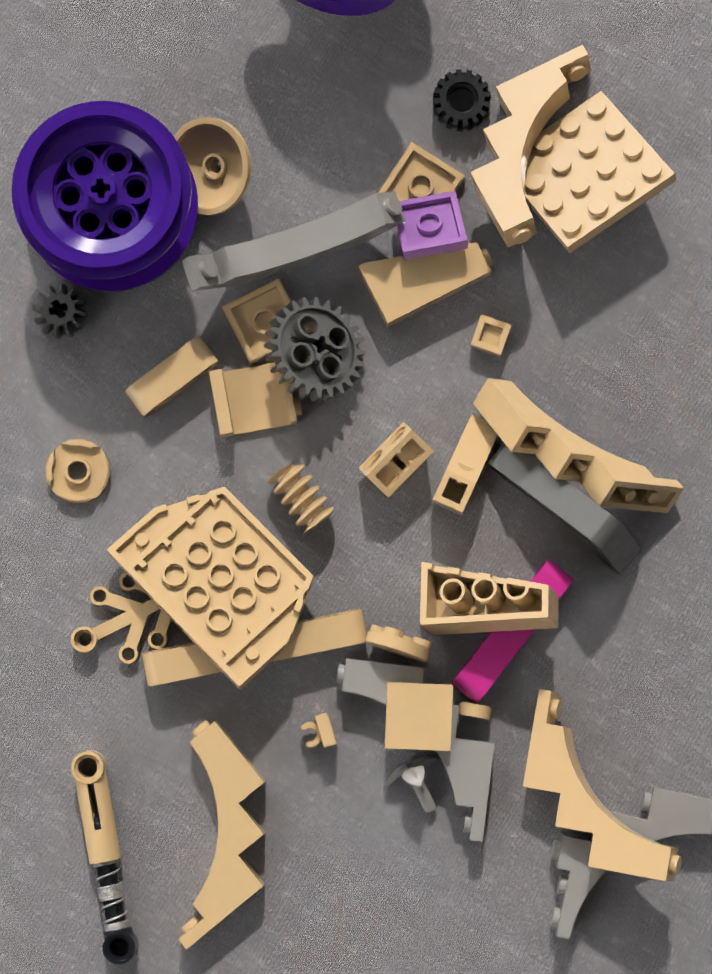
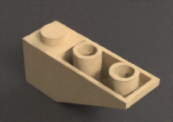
(465, 465)

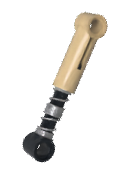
(104, 852)

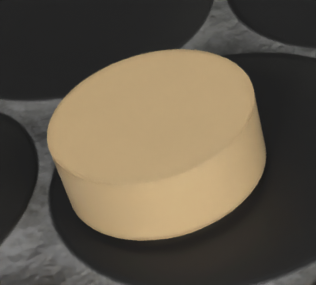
(474, 710)

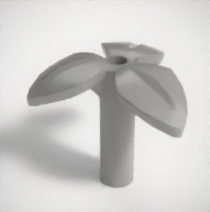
(414, 775)

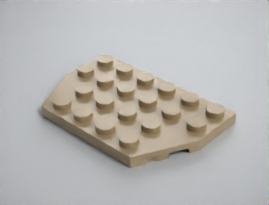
(218, 579)

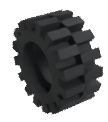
(465, 81)

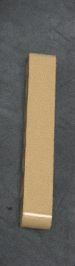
(309, 637)

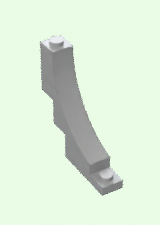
(296, 246)
(467, 762)

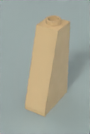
(412, 285)

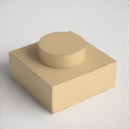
(490, 335)

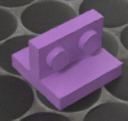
(431, 226)

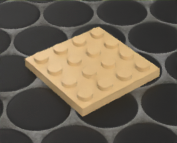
(591, 172)

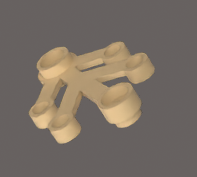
(135, 614)

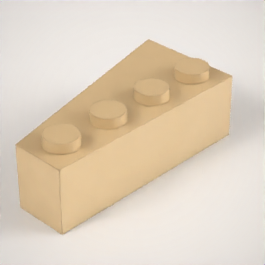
(479, 602)

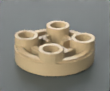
(396, 642)

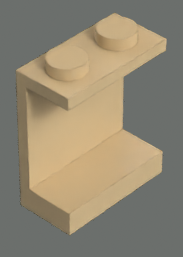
(252, 400)

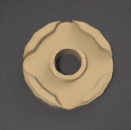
(78, 490)

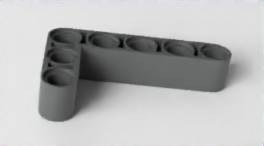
(569, 505)

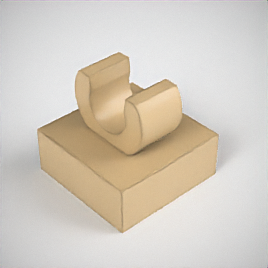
(323, 729)

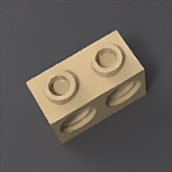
(395, 459)

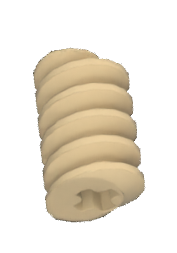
(300, 496)

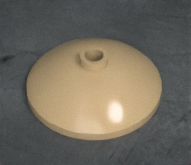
(205, 144)

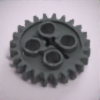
(314, 349)

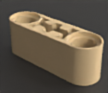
(171, 376)

